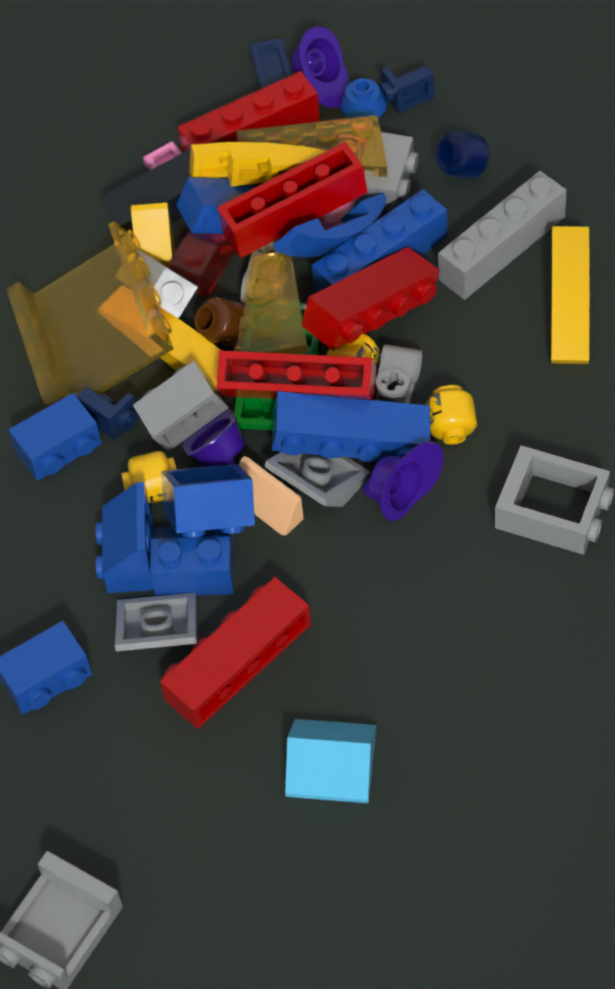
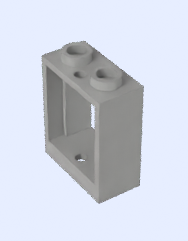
(545, 527)

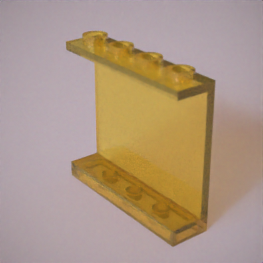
(93, 322)

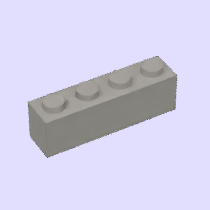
(502, 235)

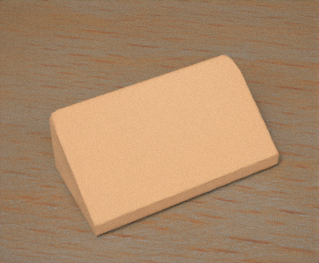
(272, 499)

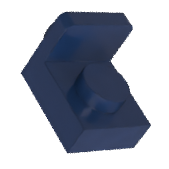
(408, 89)
(109, 417)

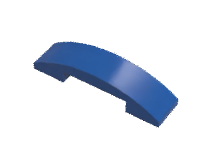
(313, 240)

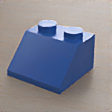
(125, 541)
(191, 564)

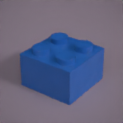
(208, 499)

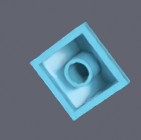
(330, 760)

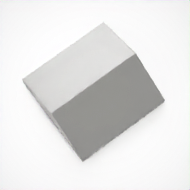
(323, 479)
(156, 622)

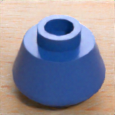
(363, 99)

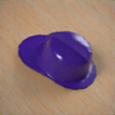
(322, 64)
(216, 441)
(404, 480)

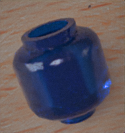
(463, 154)

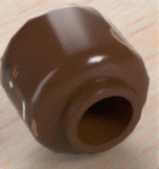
(219, 321)

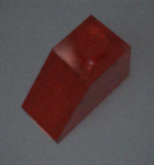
(202, 259)

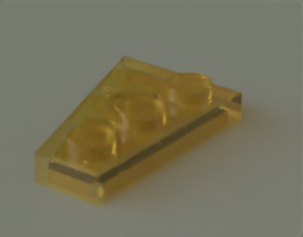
(272, 308)

